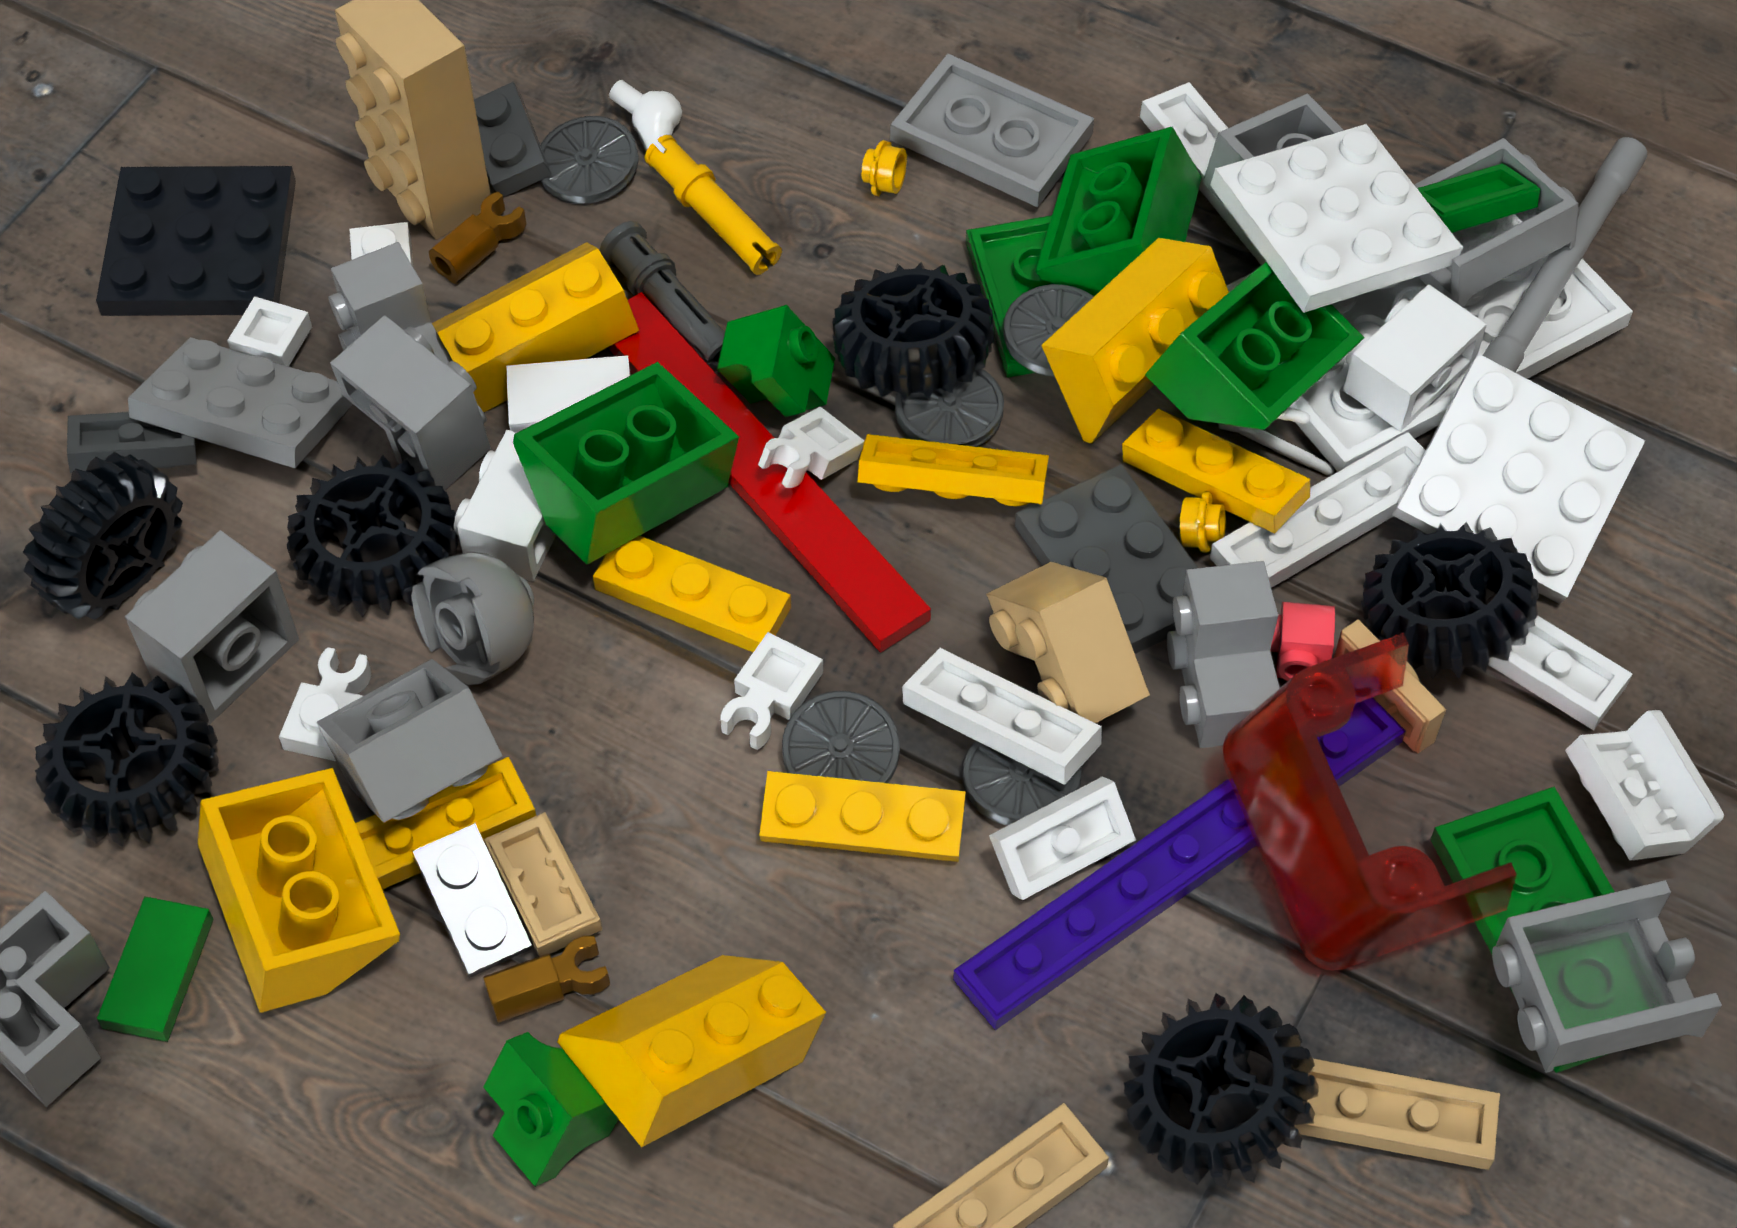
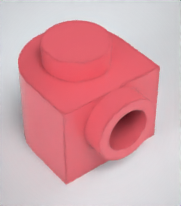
(1302, 637)

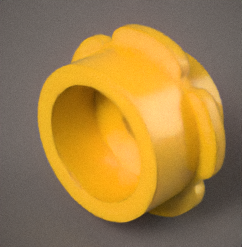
(884, 168)
(1201, 522)

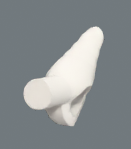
(652, 113)

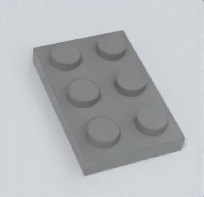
(992, 129)
(240, 402)

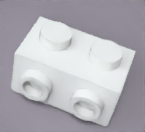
(1646, 787)

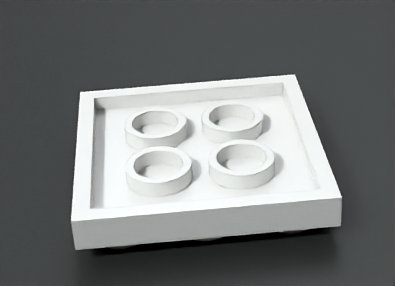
(1335, 217)
(1523, 467)

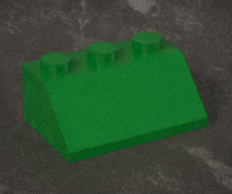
(1116, 206)
(1252, 354)
(625, 461)

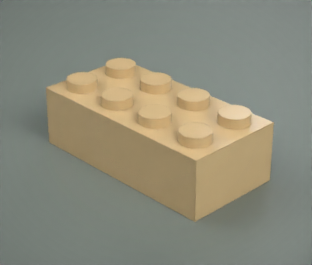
(414, 110)

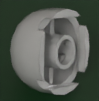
(475, 613)

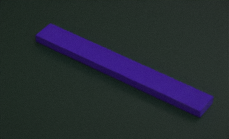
(1143, 883)

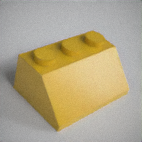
(544, 316)
(1127, 327)
(294, 886)
(695, 1042)

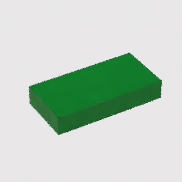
(1481, 197)
(155, 969)

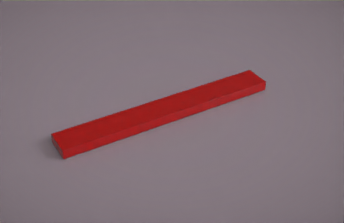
(799, 516)

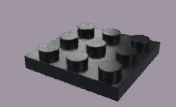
(196, 240)

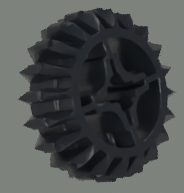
(913, 331)
(365, 515)
(103, 535)
(1449, 587)
(100, 743)
(1196, 1059)

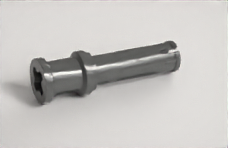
(656, 278)

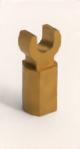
(476, 238)
(545, 980)

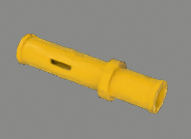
(696, 188)

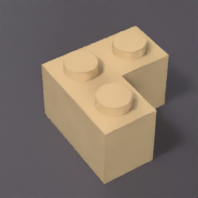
(1073, 635)

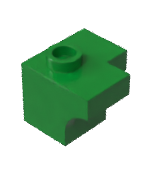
(777, 360)
(546, 1107)

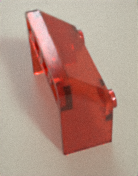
(1334, 892)

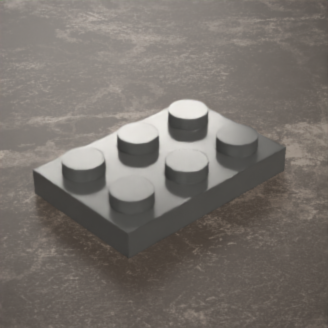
(1116, 534)

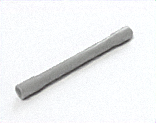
(1609, 184)

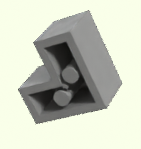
(377, 287)
(415, 399)
(1223, 646)
(43, 968)

